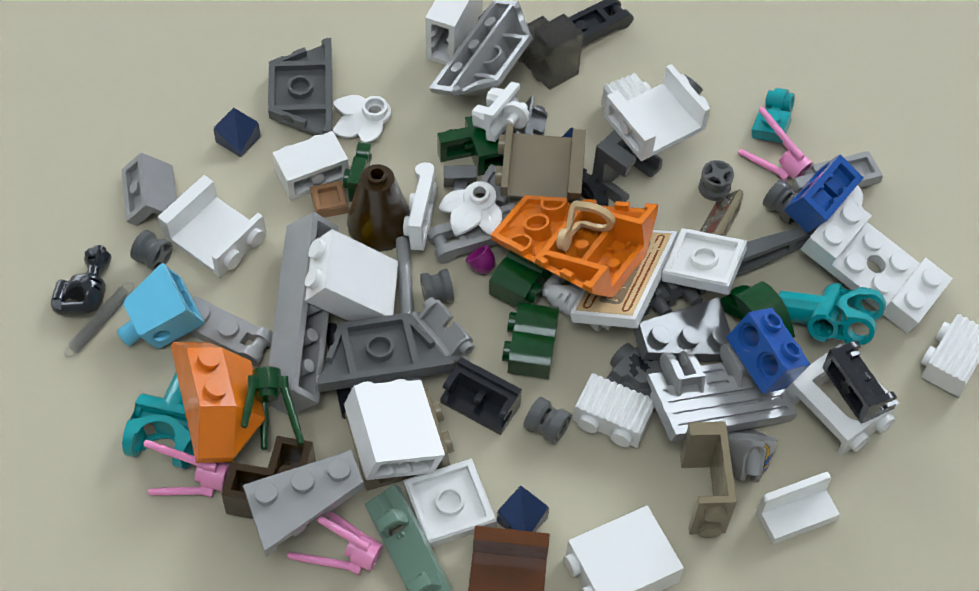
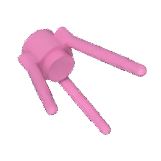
(793, 161)
(210, 475)
(361, 548)

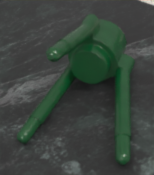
(266, 385)

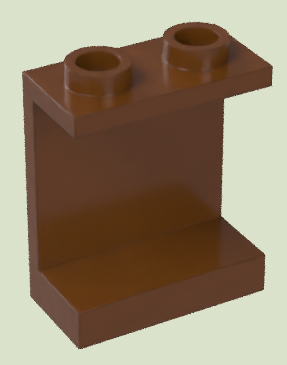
(508, 560)

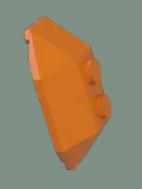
(213, 398)

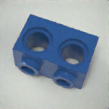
(823, 193)
(768, 350)

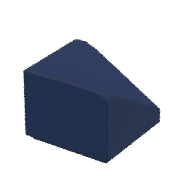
(236, 132)
(522, 511)

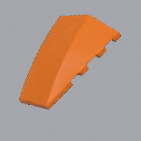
(595, 259)

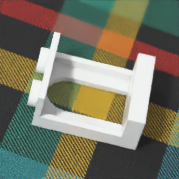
(847, 430)

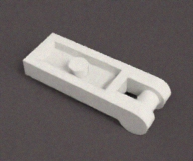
(421, 207)

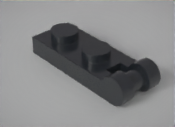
(597, 19)

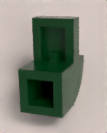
(469, 142)
(754, 298)

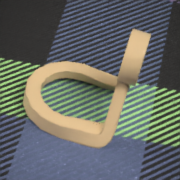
(565, 234)

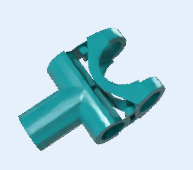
(823, 312)
(168, 419)

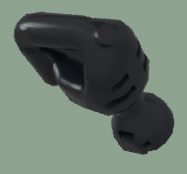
(85, 288)

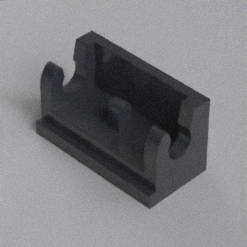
(857, 383)
(481, 396)

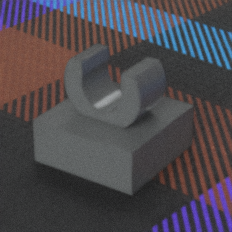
(459, 176)

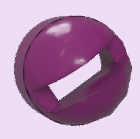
(481, 260)

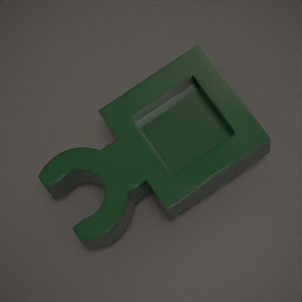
(360, 162)

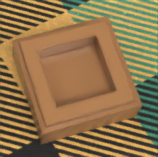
(329, 199)

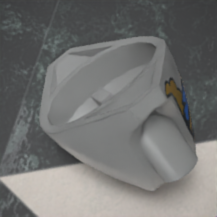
(750, 453)

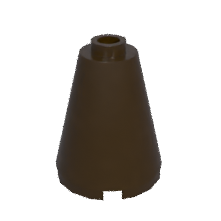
(377, 209)

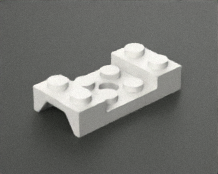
(847, 244)

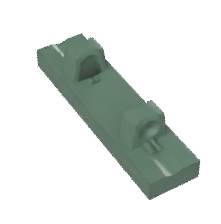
(409, 546)

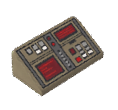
(723, 214)

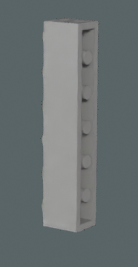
(298, 325)

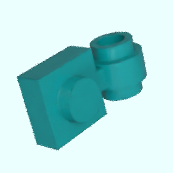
(779, 105)

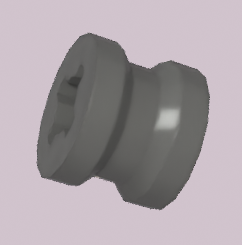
(722, 176)
(151, 250)
(437, 286)

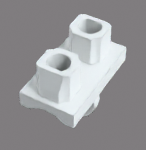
(501, 110)

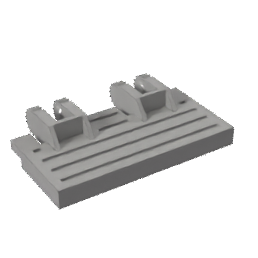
(713, 395)

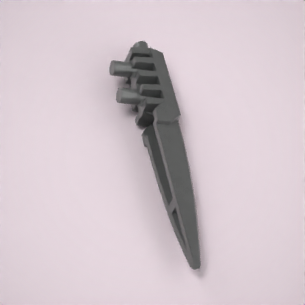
(758, 253)

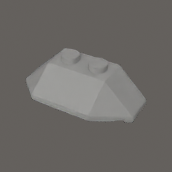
(486, 52)

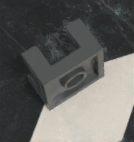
(616, 158)

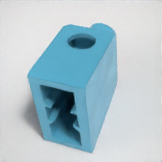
(160, 310)

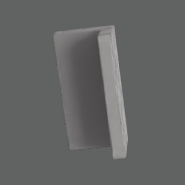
(147, 187)

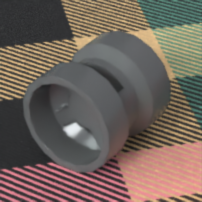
(778, 198)
(547, 420)

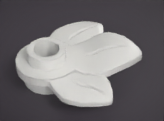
(361, 117)
(470, 211)

